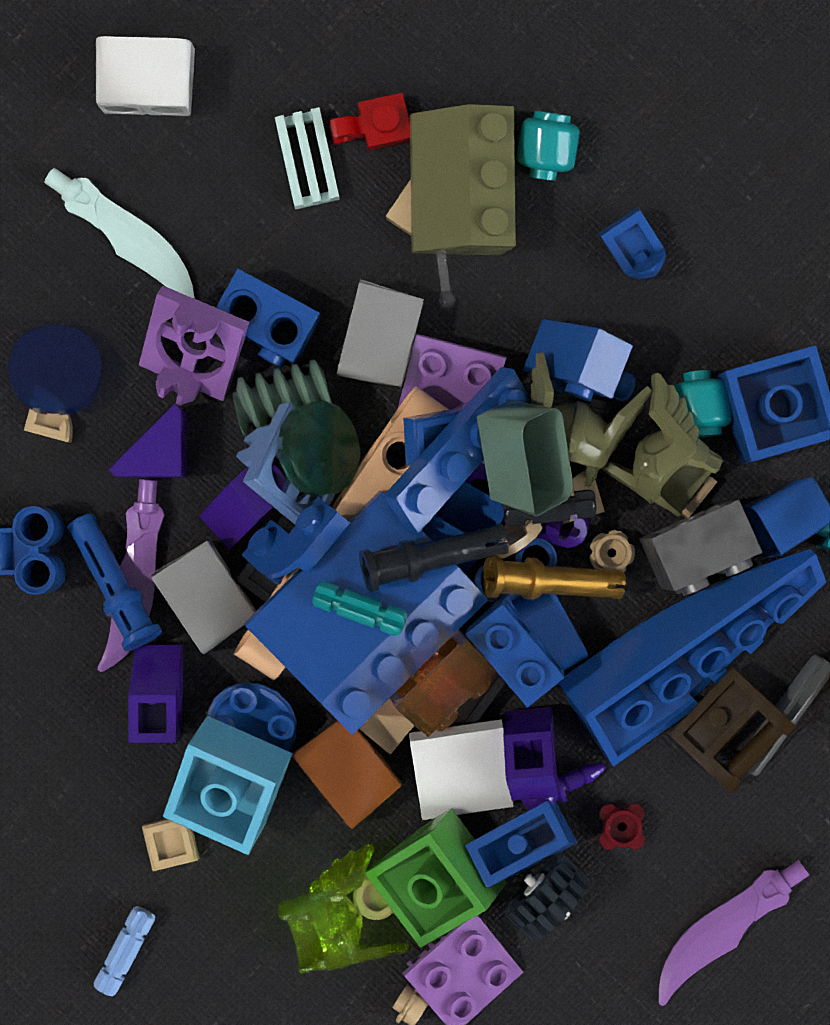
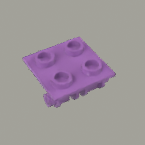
(448, 370)
(462, 972)

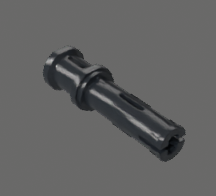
(412, 559)

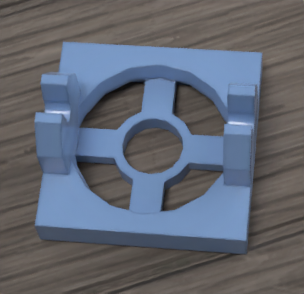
(264, 446)

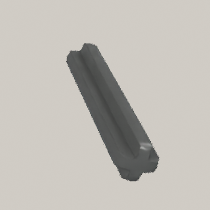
(796, 701)

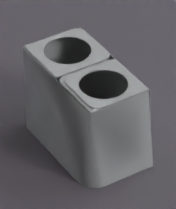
(379, 335)
(204, 595)

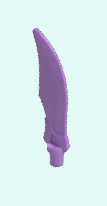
(143, 527)
(725, 925)

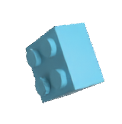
(227, 785)

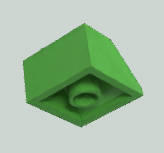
(433, 880)

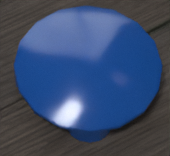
(256, 712)

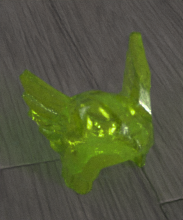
(328, 923)

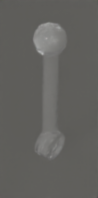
(446, 298)

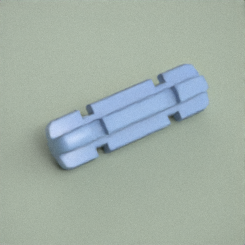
(124, 951)

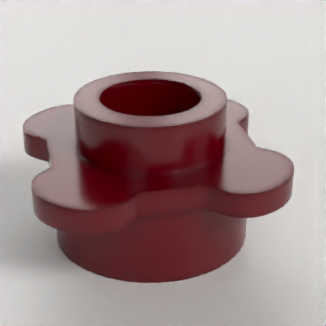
(631, 836)

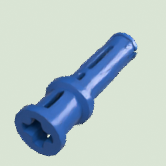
(122, 600)

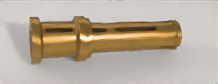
(533, 578)

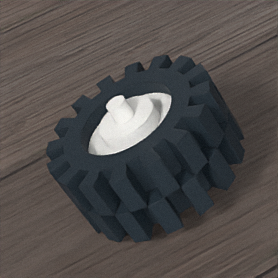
(547, 897)

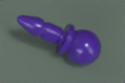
(570, 782)

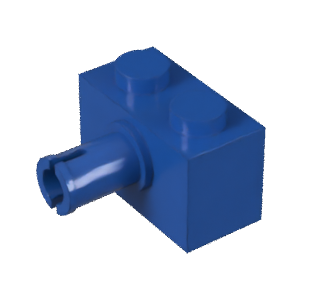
(583, 360)

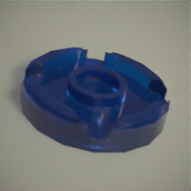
(55, 369)

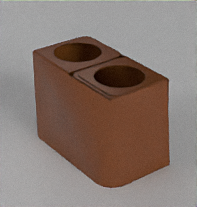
(347, 772)

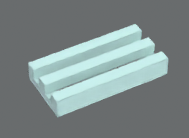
(299, 120)

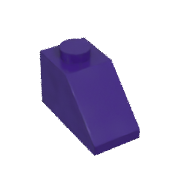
(239, 509)

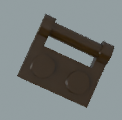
(721, 718)

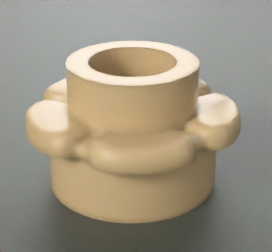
(619, 542)
(409, 1005)

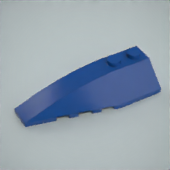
(661, 665)

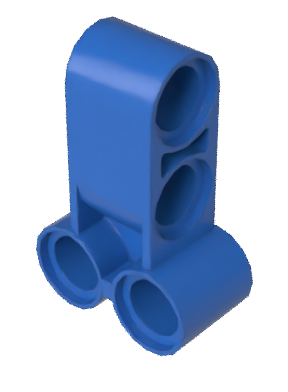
(21, 550)
(544, 614)

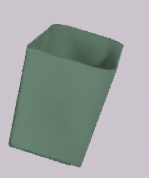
(515, 466)

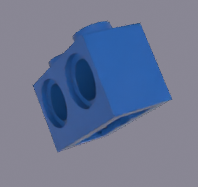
(272, 309)
(515, 651)

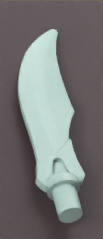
(127, 233)

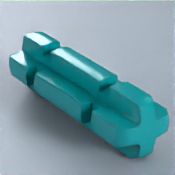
(359, 608)

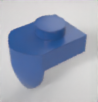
(634, 246)

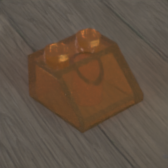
(443, 685)

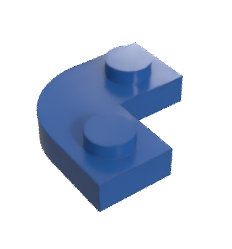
(278, 552)

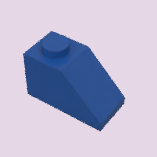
(521, 843)

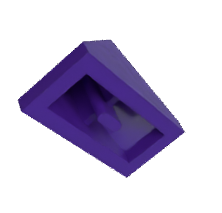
(159, 451)

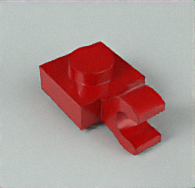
(381, 123)

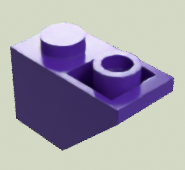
(156, 694)
(530, 754)

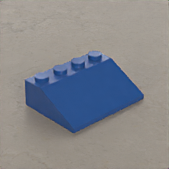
(349, 663)

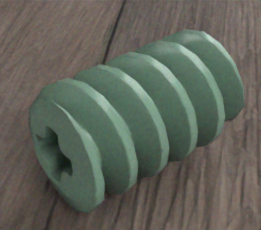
(264, 399)

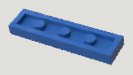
(450, 456)

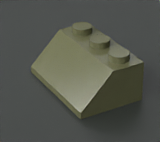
(463, 180)

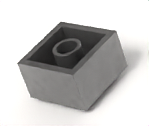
(700, 546)

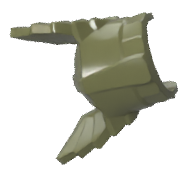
(587, 433)
(672, 460)

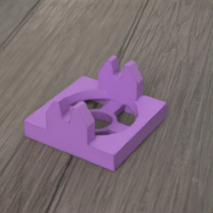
(205, 321)

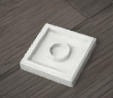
(460, 769)

